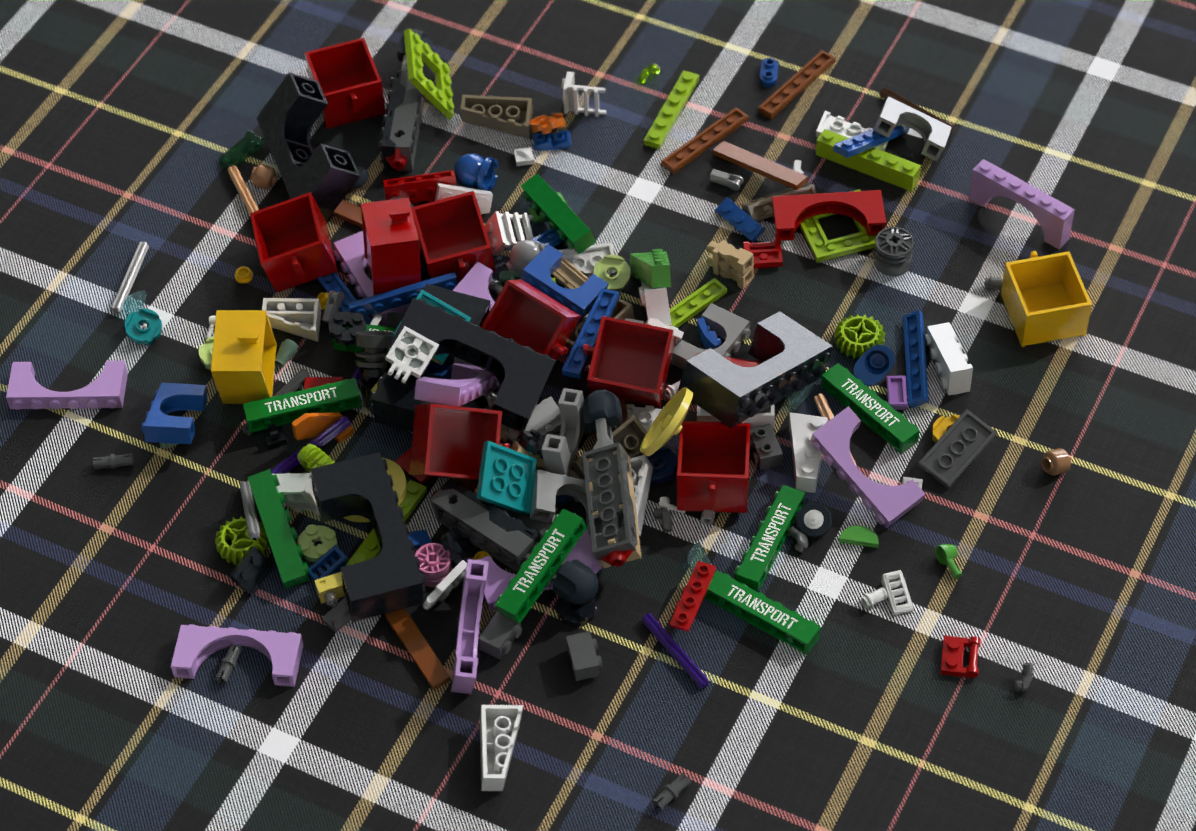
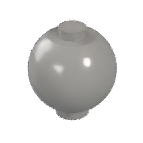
(523, 254)

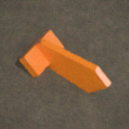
(313, 424)

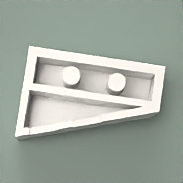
(655, 303)

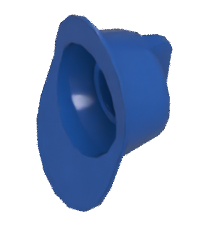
(874, 364)

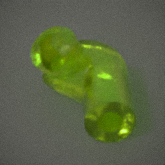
(653, 68)

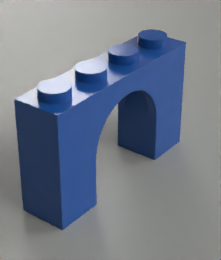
(539, 274)
(171, 398)

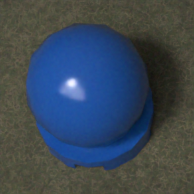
(475, 172)

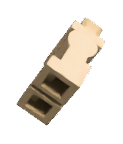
(731, 262)

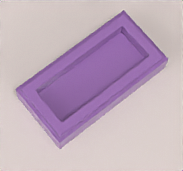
(897, 392)

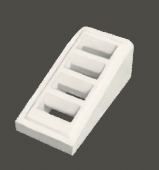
(895, 580)

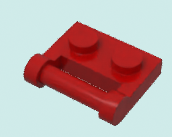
(765, 253)
(953, 656)

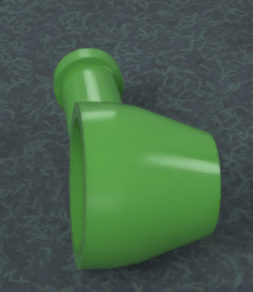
(945, 554)

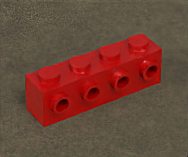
(418, 187)

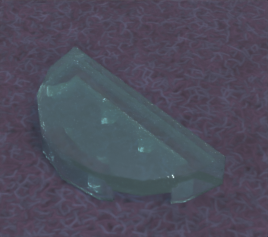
(134, 302)
(795, 399)
(697, 554)

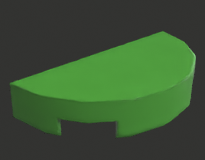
(860, 536)

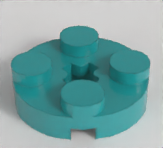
(139, 335)

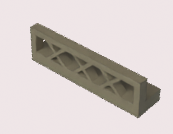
(762, 207)

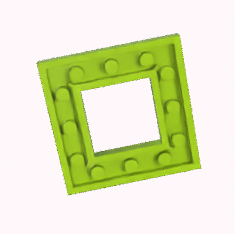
(416, 53)
(828, 249)

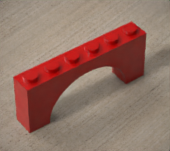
(862, 206)

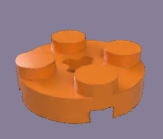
(546, 124)

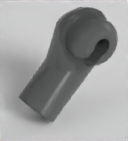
(665, 517)
(801, 538)
(1027, 676)

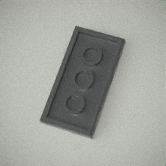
(957, 449)

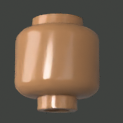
(263, 176)
(1056, 462)

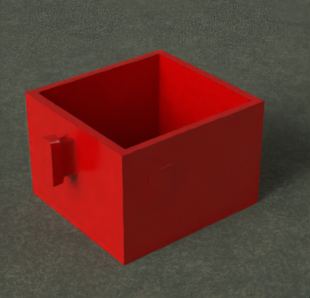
(347, 82)
(453, 235)
(293, 242)
(391, 244)
(531, 319)
(630, 360)
(451, 440)
(713, 467)

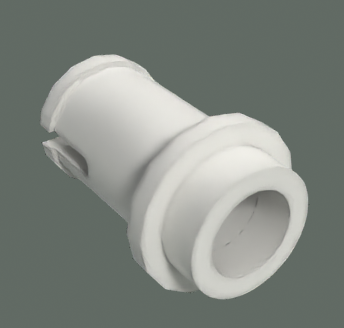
(671, 390)
(874, 597)

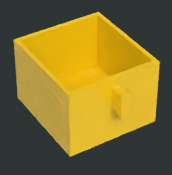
(1045, 298)
(243, 356)

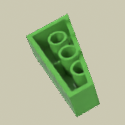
(651, 268)

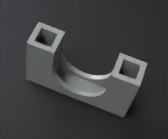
(932, 131)
(726, 325)
(561, 450)
(547, 487)

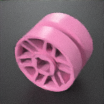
(434, 563)

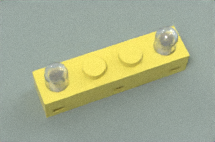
(330, 589)

